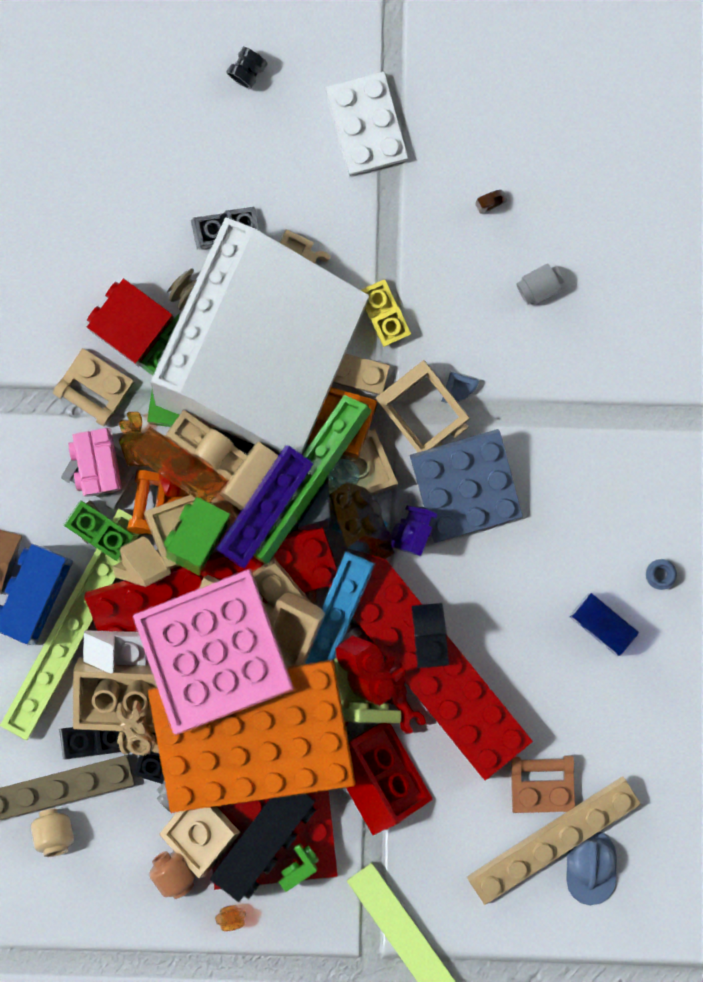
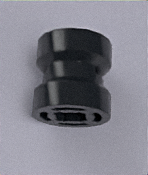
(247, 67)

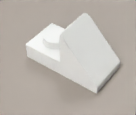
(113, 648)

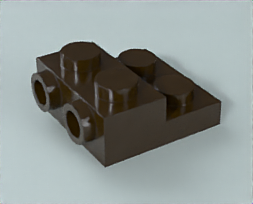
(361, 521)

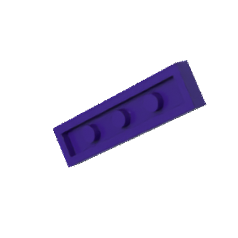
(265, 506)

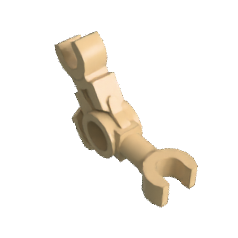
(139, 737)

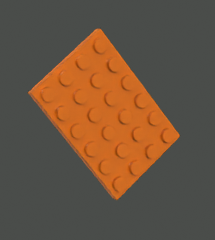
(262, 751)

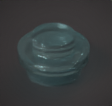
(344, 472)

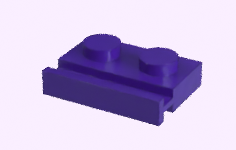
(413, 532)

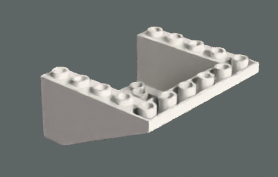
(258, 341)

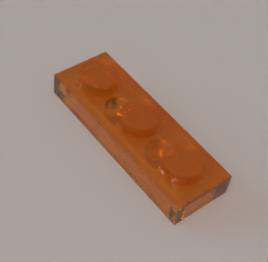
(178, 465)

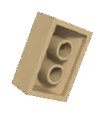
(99, 692)

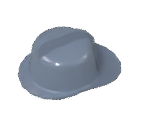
(592, 870)

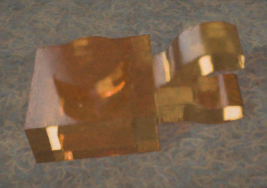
(131, 435)

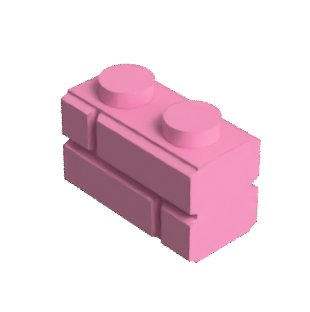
(95, 462)

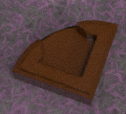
(490, 201)

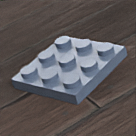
(466, 485)

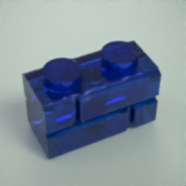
(603, 624)

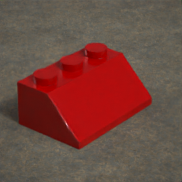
(385, 779)

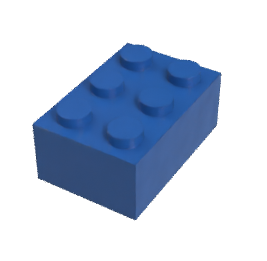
(32, 593)

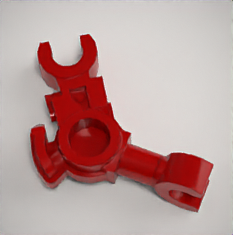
(399, 698)

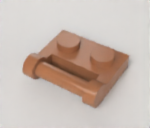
(542, 794)

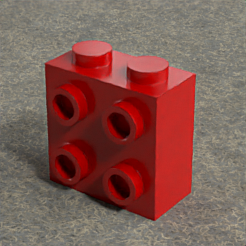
(129, 321)

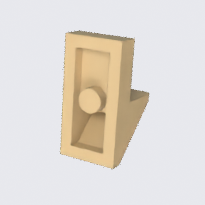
(140, 563)

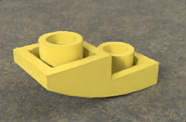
(385, 314)

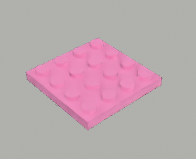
(213, 652)

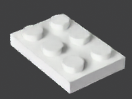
(366, 123)

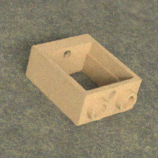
(404, 384)

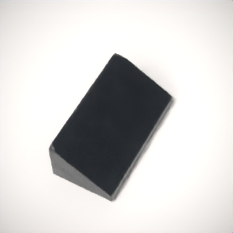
(317, 512)

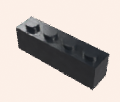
(260, 843)

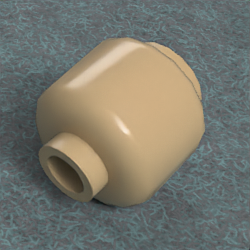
(52, 833)

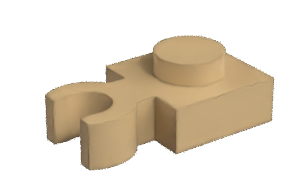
(302, 247)

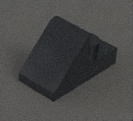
(430, 635)

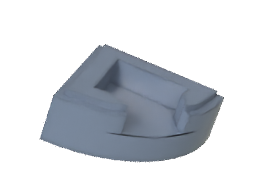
(460, 386)

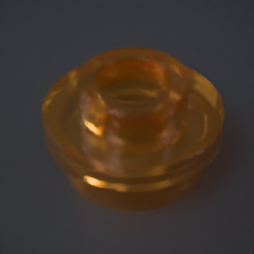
(230, 918)

